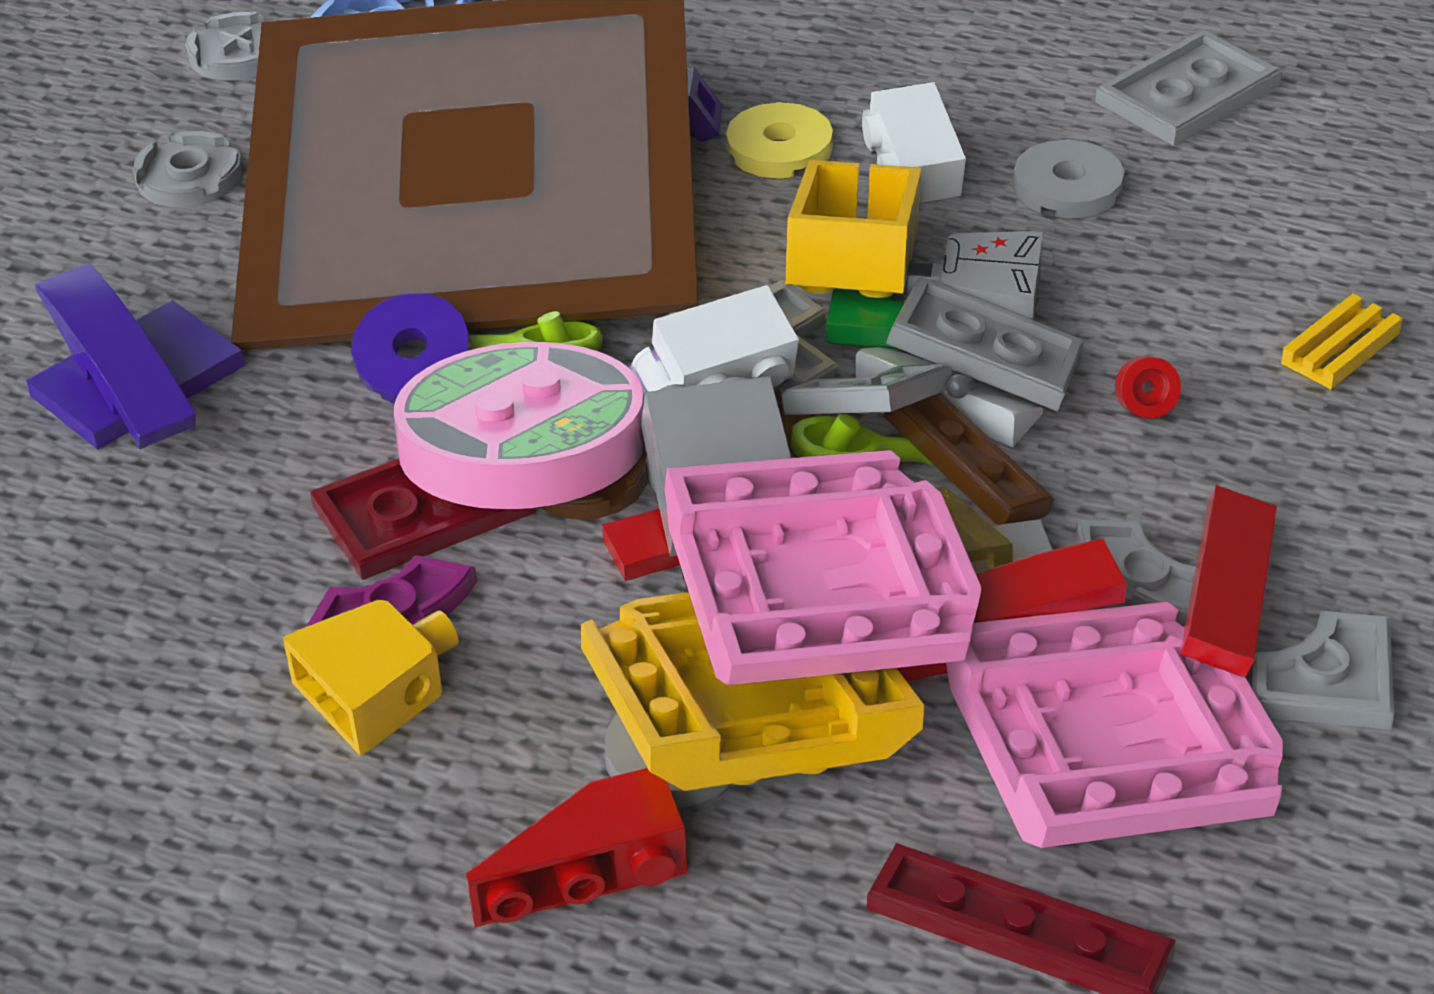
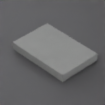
(1188, 87)
(986, 342)

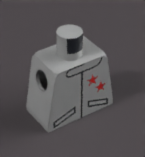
(990, 267)

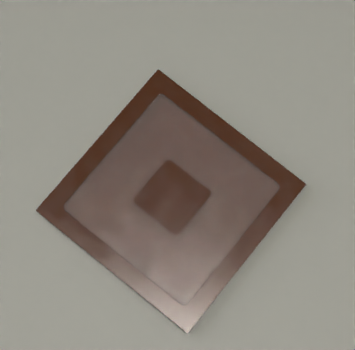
(469, 158)

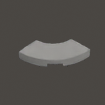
(1147, 571)

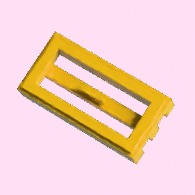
(1332, 336)

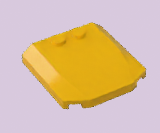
(722, 734)

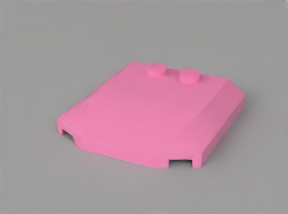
(820, 566)
(1098, 740)

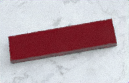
(1019, 924)

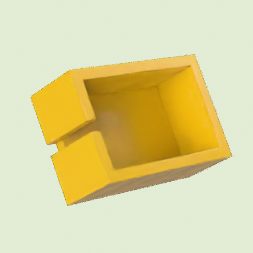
(836, 248)

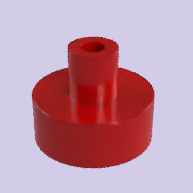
(1160, 388)

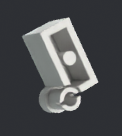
(914, 130)
(720, 341)

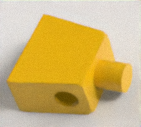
(370, 669)

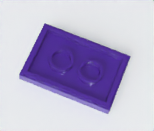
(186, 345)

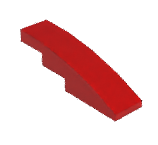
(1043, 584)

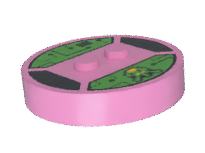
(519, 425)

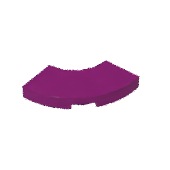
(414, 592)

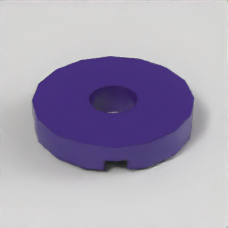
(397, 322)

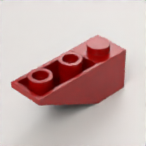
(592, 844)

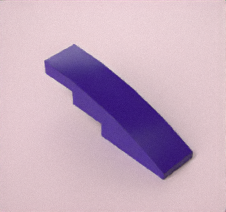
(116, 355)

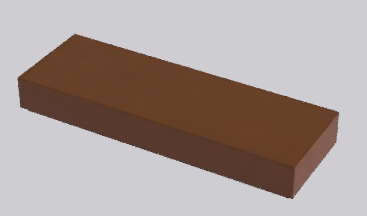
(971, 460)

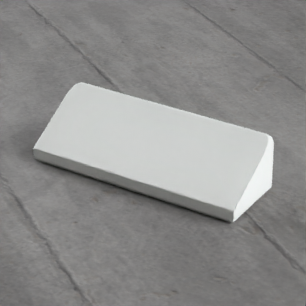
(990, 409)

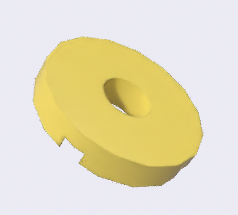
(752, 136)

